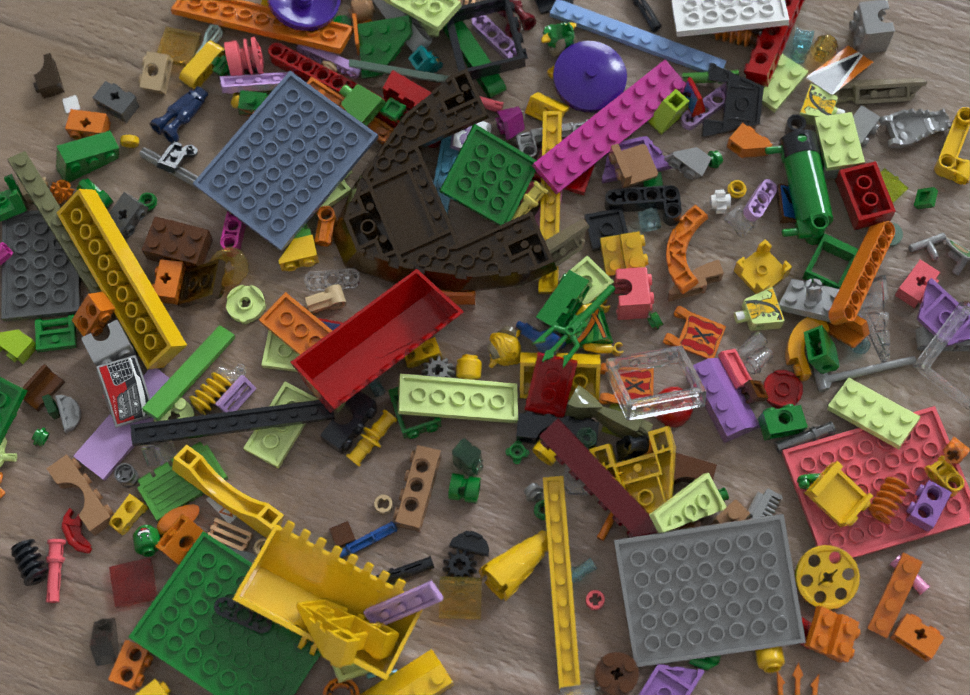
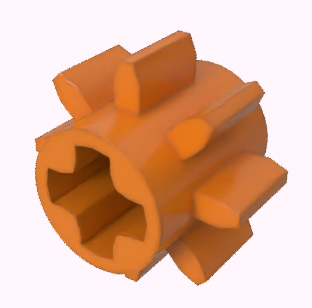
(61, 191)

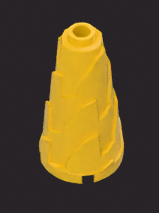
(512, 567)

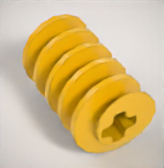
(209, 393)

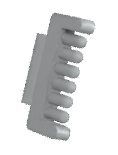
(759, 504)

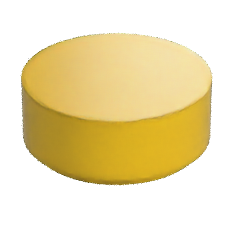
(129, 141)

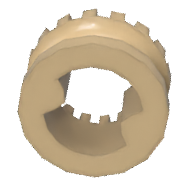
(381, 510)

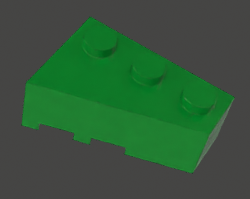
(85, 155)
(564, 300)

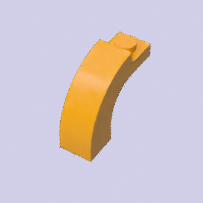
(795, 347)

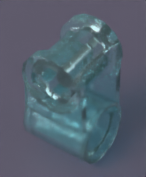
(801, 42)

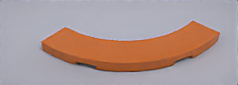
(678, 245)

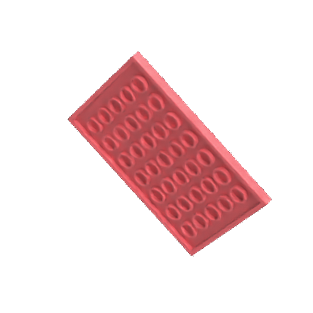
(867, 464)

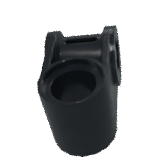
(632, 447)

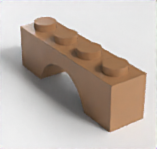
(94, 513)

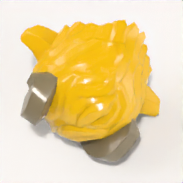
(504, 347)

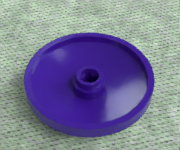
(305, 14)
(589, 76)

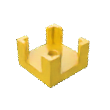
(762, 269)

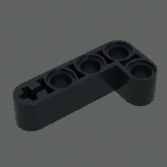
(642, 202)

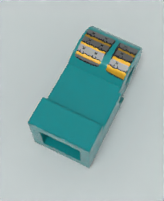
(427, 60)

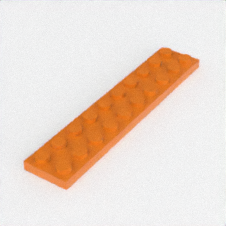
(261, 21)

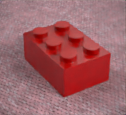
(865, 195)

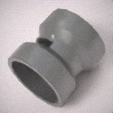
(122, 475)

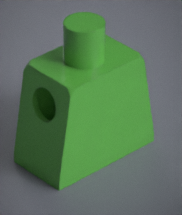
(361, 103)

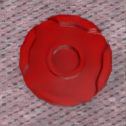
(783, 388)

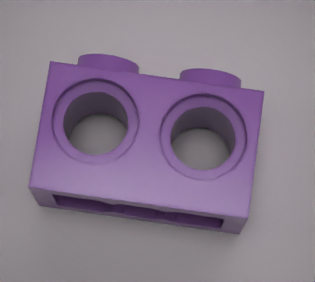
(931, 507)

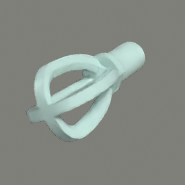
(206, 37)

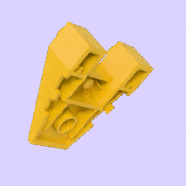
(647, 476)
(342, 634)

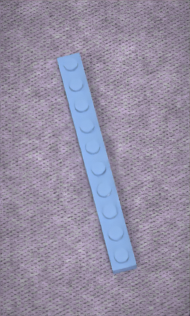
(634, 37)

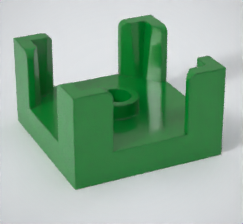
(11, 200)

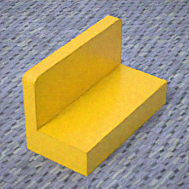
(540, 102)

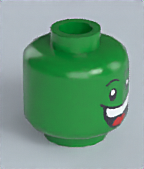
(145, 540)

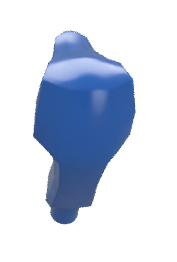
(533, 334)

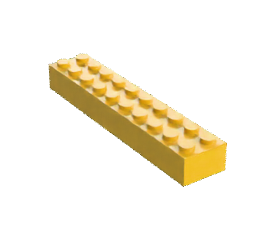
(121, 279)

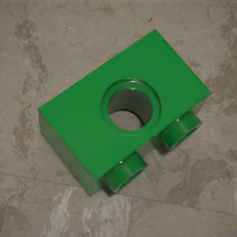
(773, 428)

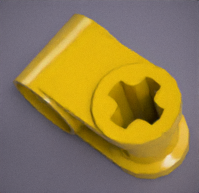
(945, 474)

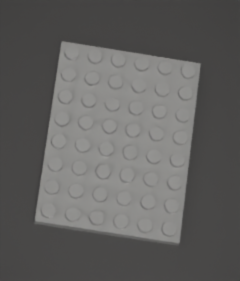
(709, 590)

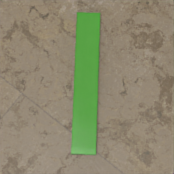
(188, 373)

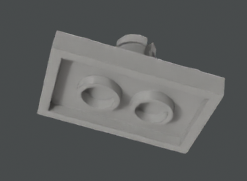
(808, 299)

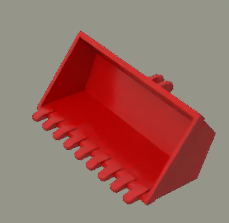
(347, 357)

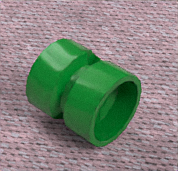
(471, 485)

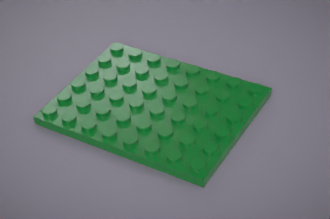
(211, 649)

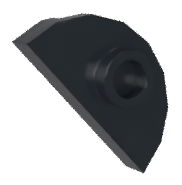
(472, 542)

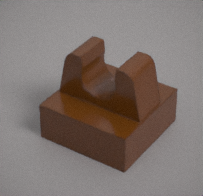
(755, 390)

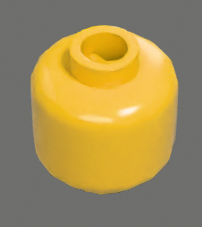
(469, 367)
(770, 659)

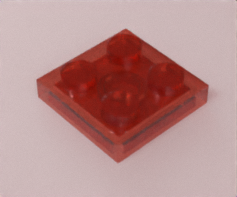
(133, 582)

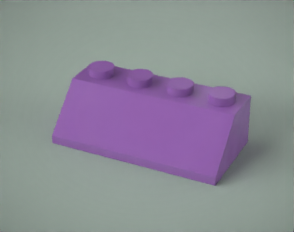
(724, 402)

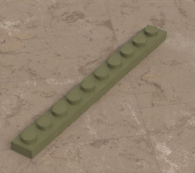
(48, 209)

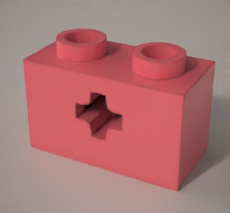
(909, 290)

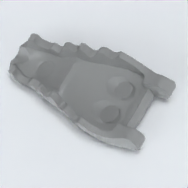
(911, 126)

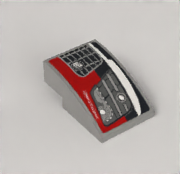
(124, 390)

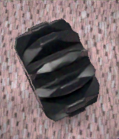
(460, 558)

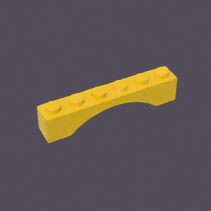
(200, 474)

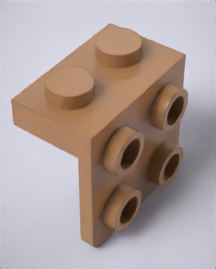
(632, 164)

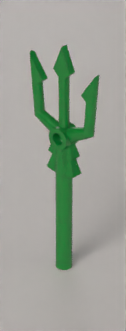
(573, 328)

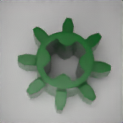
(221, 66)

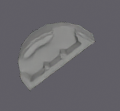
(69, 412)

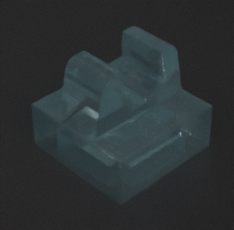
(649, 220)

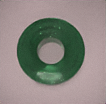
(587, 431)

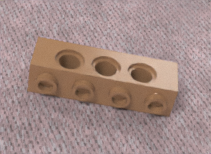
(414, 519)

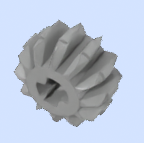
(438, 365)

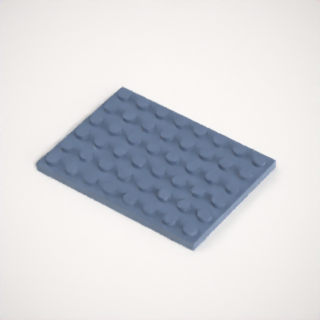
(285, 161)

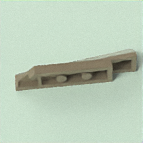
(879, 90)
(566, 242)

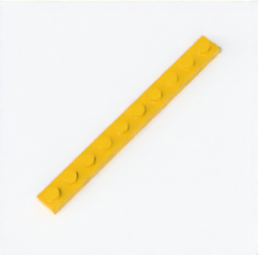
(550, 202)
(561, 581)

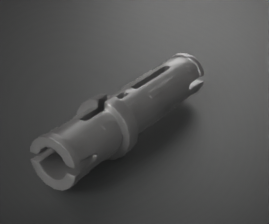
(807, 436)

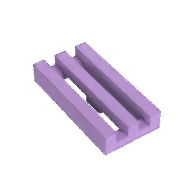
(234, 393)

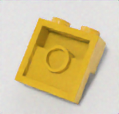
(623, 252)

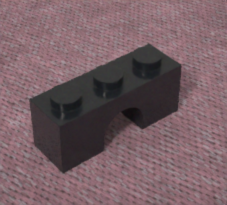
(341, 436)

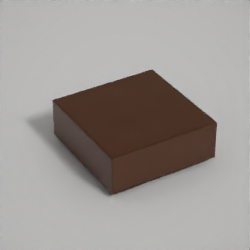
(342, 534)

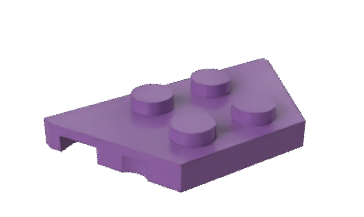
(656, 154)
(936, 309)
(671, 681)

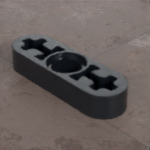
(226, 614)

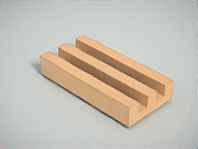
(214, 527)

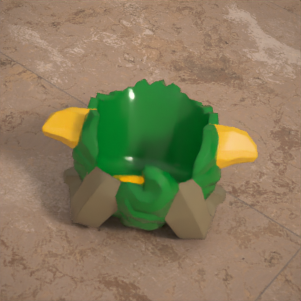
(559, 37)

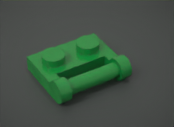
(55, 339)

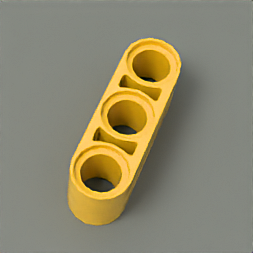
(200, 66)

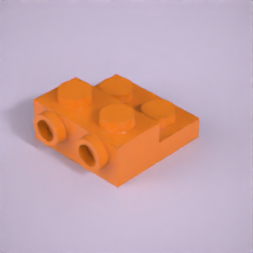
(832, 634)

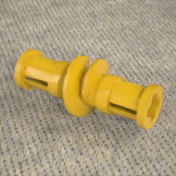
(371, 438)

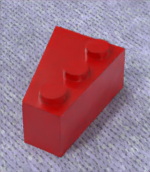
(404, 90)

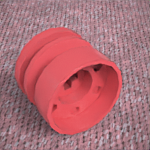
(244, 58)

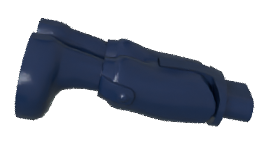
(183, 109)

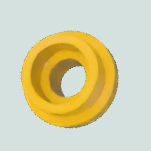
(736, 184)

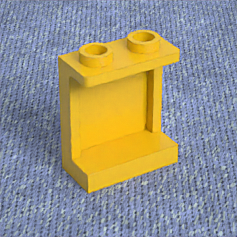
(838, 495)

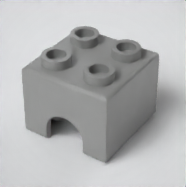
(869, 30)
(113, 348)

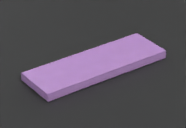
(111, 445)

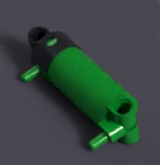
(805, 179)

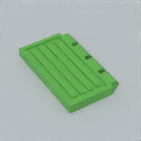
(169, 489)

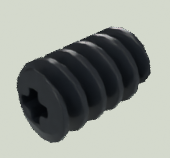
(28, 562)

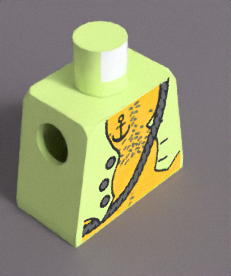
(818, 104)
(761, 311)

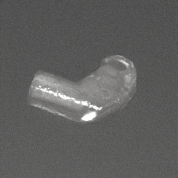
(234, 374)

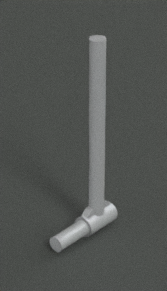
(824, 380)

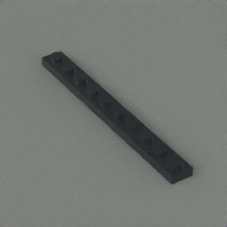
(229, 422)

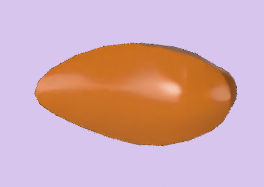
(190, 511)

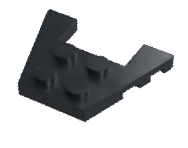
(741, 102)

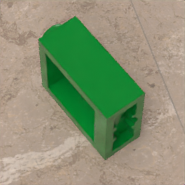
(836, 248)
(415, 431)

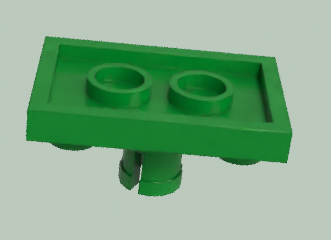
(10, 401)

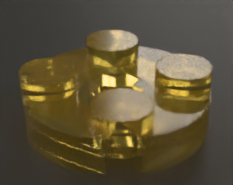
(238, 260)

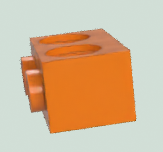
(93, 314)
(125, 664)

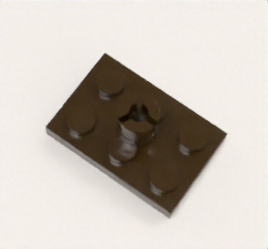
(202, 283)

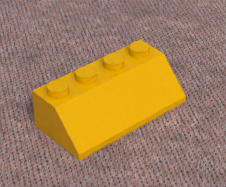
(586, 373)
(418, 677)

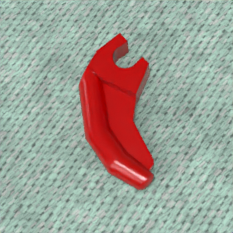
(73, 533)

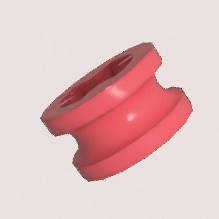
(600, 604)

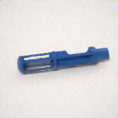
(369, 539)

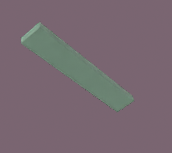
(403, 71)

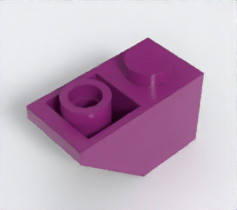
(510, 122)

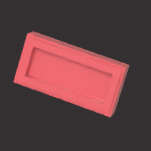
(734, 367)

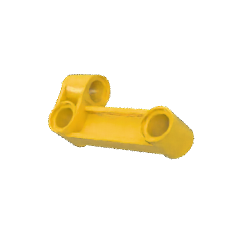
(958, 169)

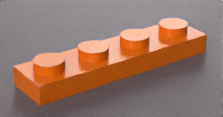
(894, 595)

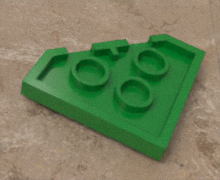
(382, 41)

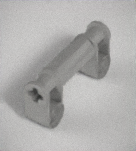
(527, 141)

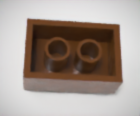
(177, 242)

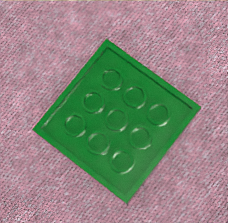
(489, 176)

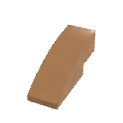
(706, 274)

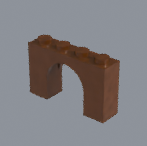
(687, 470)

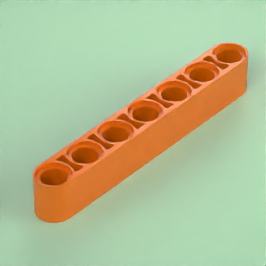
(861, 273)

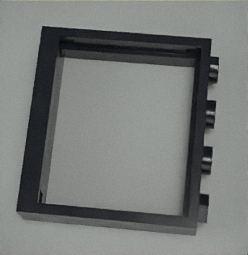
(479, 9)

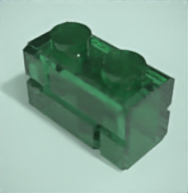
(467, 458)

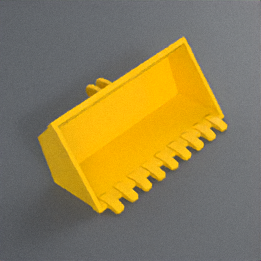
(297, 571)

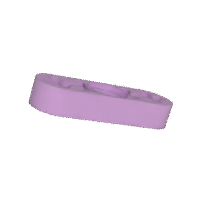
(754, 202)

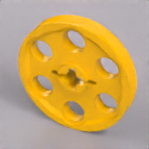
(837, 580)

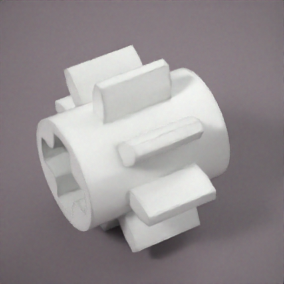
(720, 201)

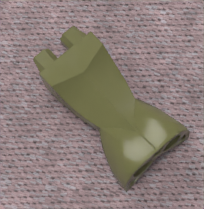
(585, 405)

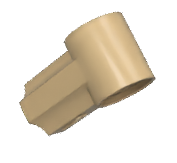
(331, 298)

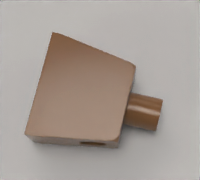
(732, 513)

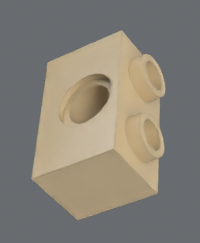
(159, 82)

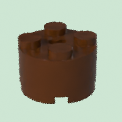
(625, 666)

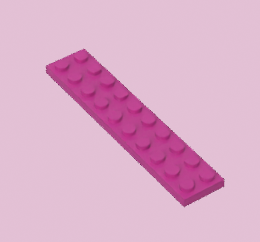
(607, 127)

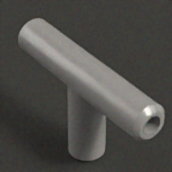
(928, 243)

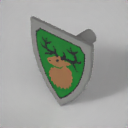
(958, 254)

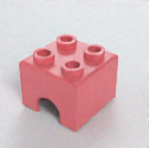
(637, 297)

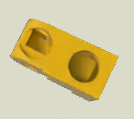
(423, 353)
(127, 514)

